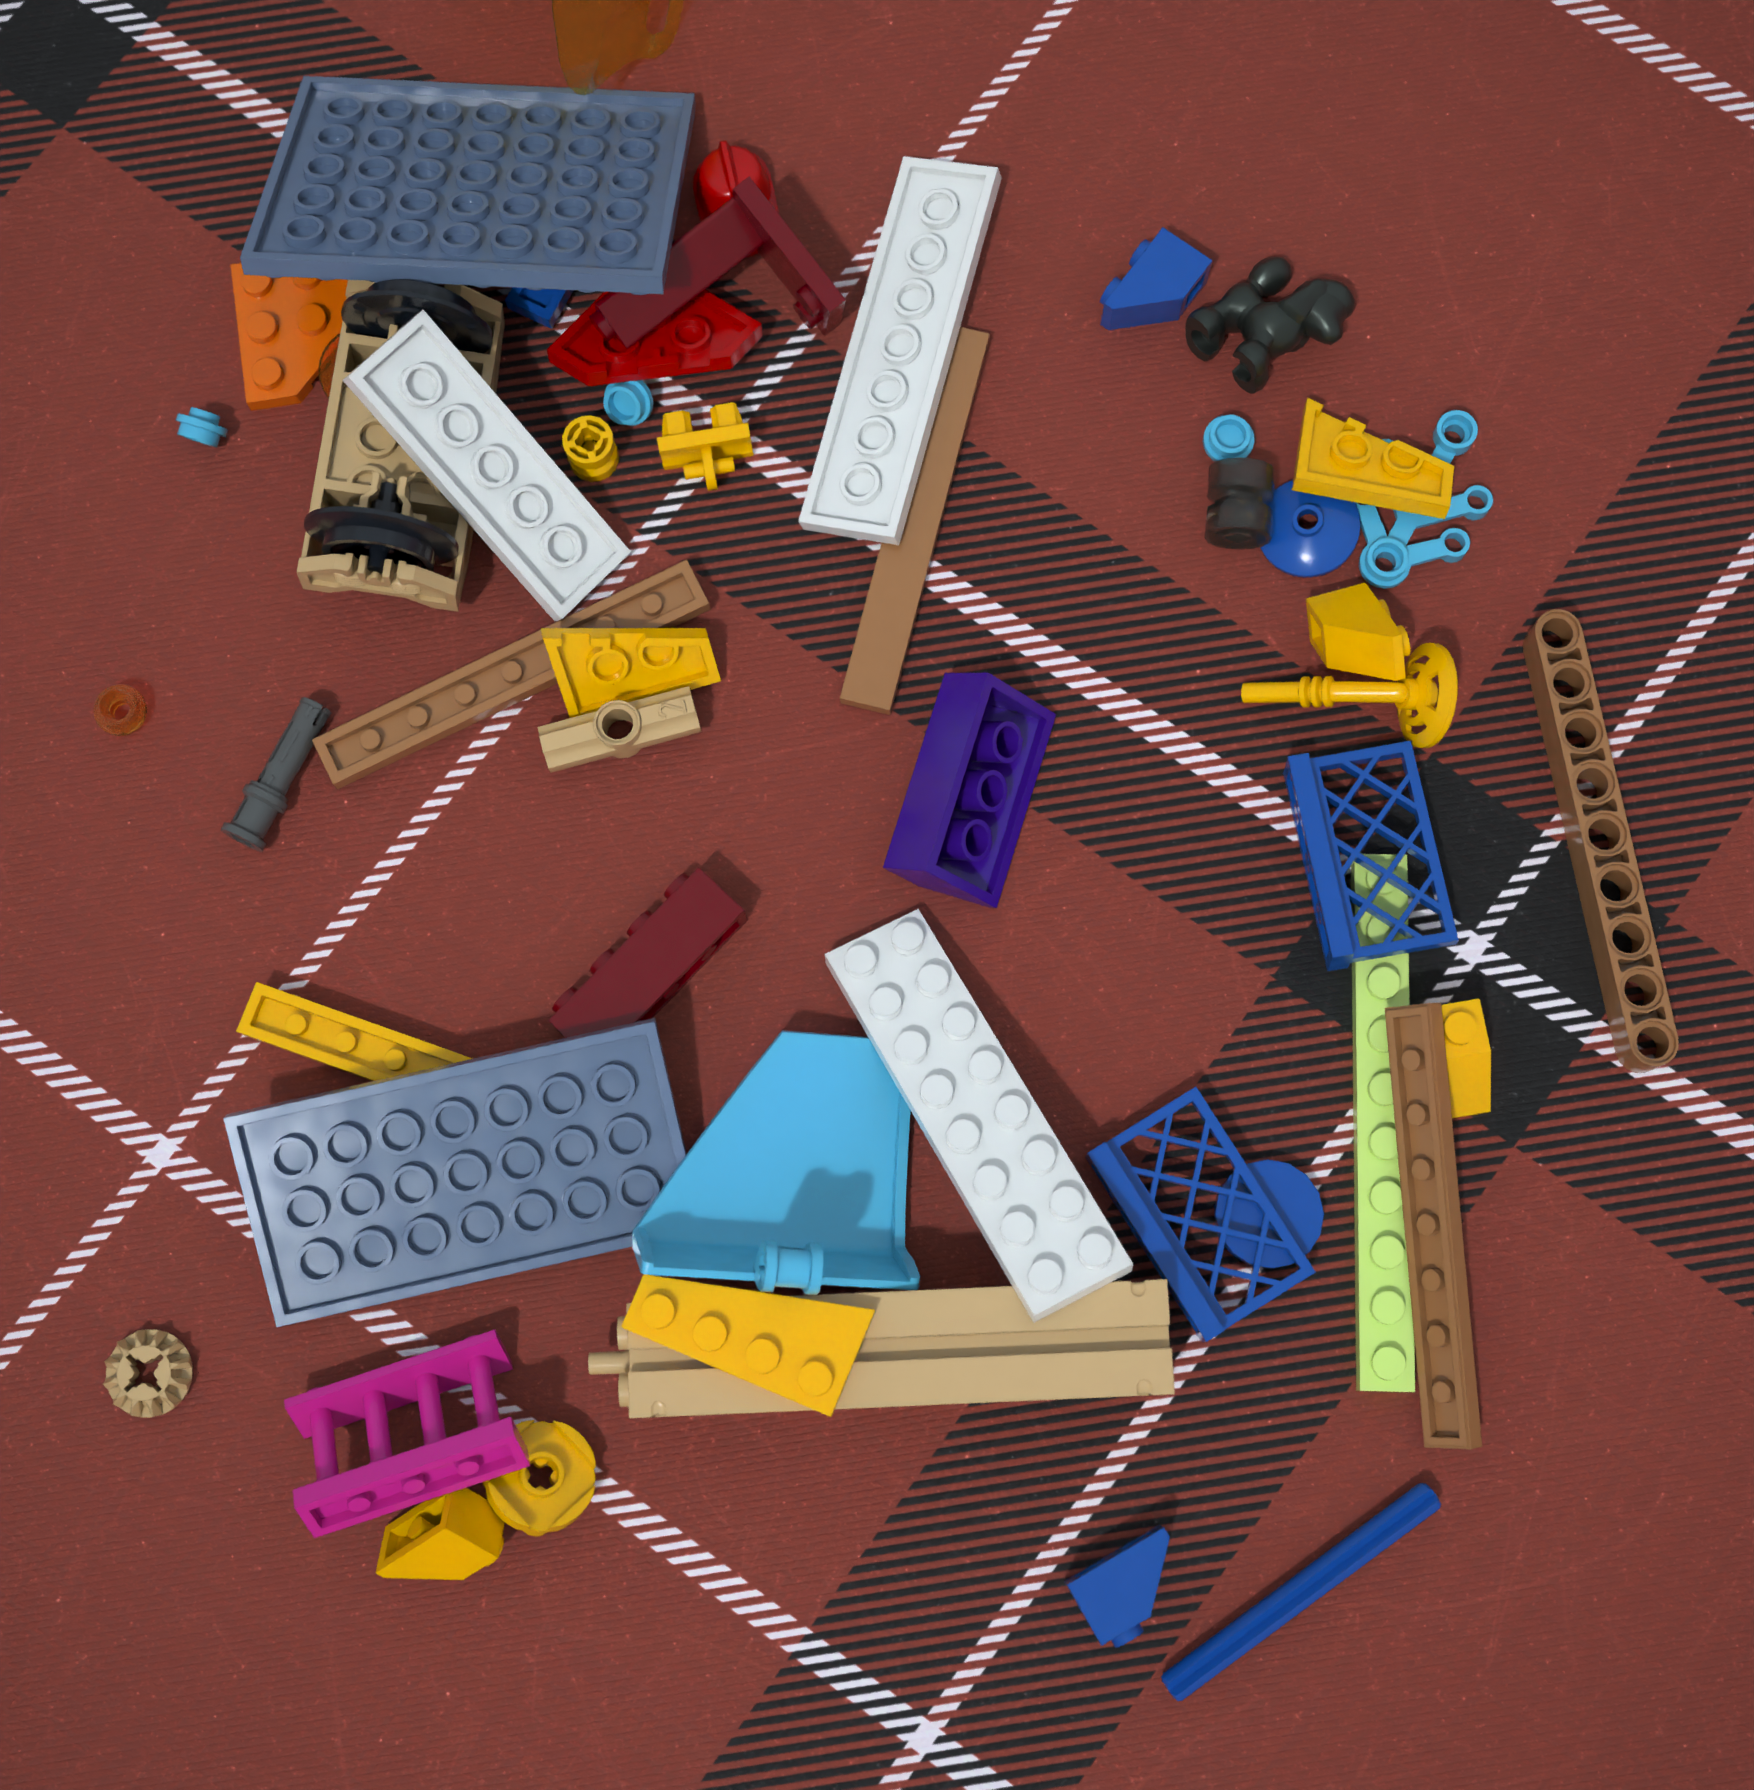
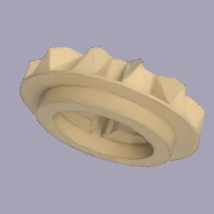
(173, 1373)

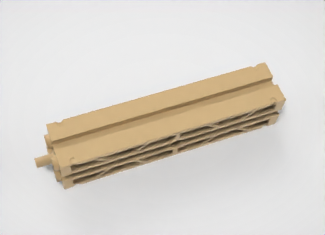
(936, 1352)

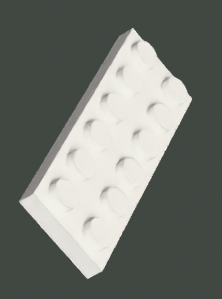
(487, 465)

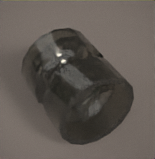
(1240, 500)

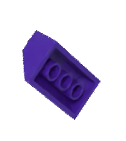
(970, 788)

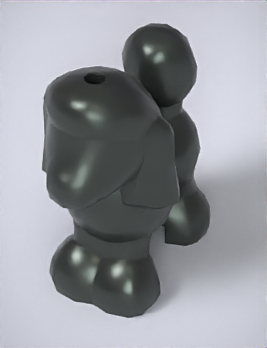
(1269, 327)

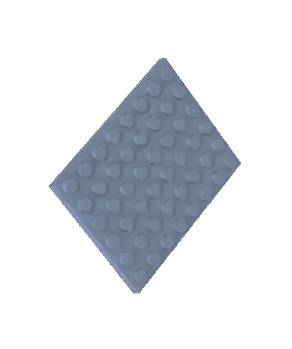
(474, 186)

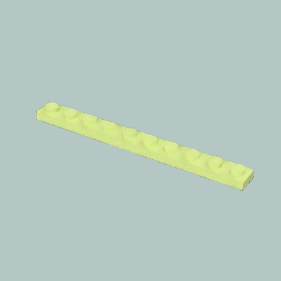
(1381, 1267)

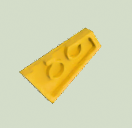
(1357, 467)
(627, 663)

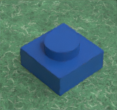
(538, 305)

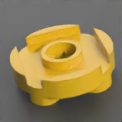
(573, 1480)

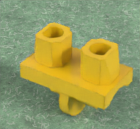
(708, 450)

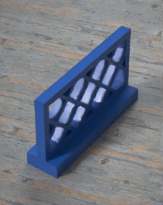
(1323, 863)
(1157, 1237)

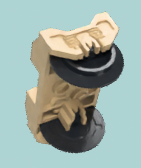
(372, 510)

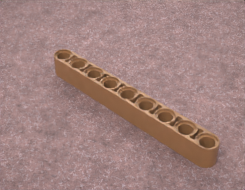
(1589, 862)

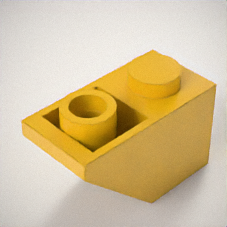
(1357, 633)

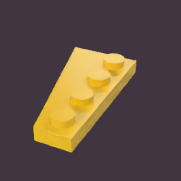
(764, 1338)

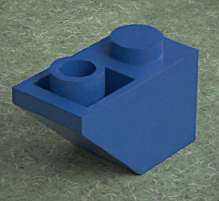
(1158, 286)

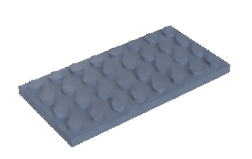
(457, 1171)

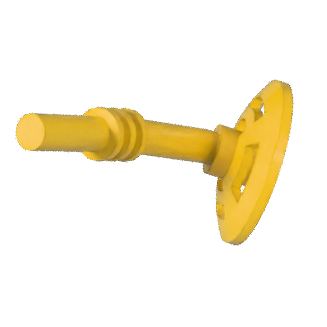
(1407, 693)

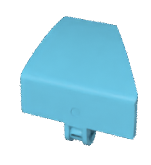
(793, 1177)

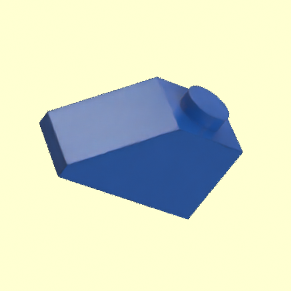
(1121, 1587)

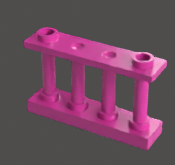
(417, 1474)

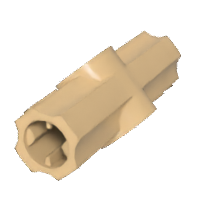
(586, 739)

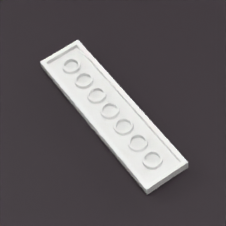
(900, 350)
(978, 1116)

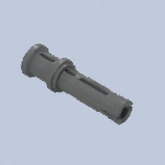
(267, 794)

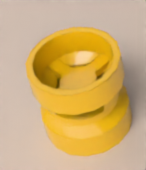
(595, 459)

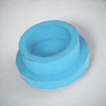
(628, 402)
(201, 427)
(1228, 438)

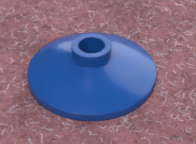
(1313, 550)

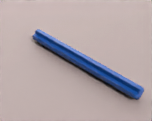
(1300, 1591)

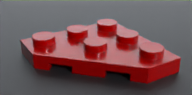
(693, 340)

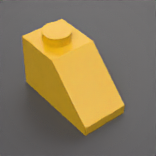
(1467, 1058)
(442, 1539)

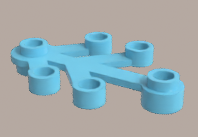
(1394, 545)

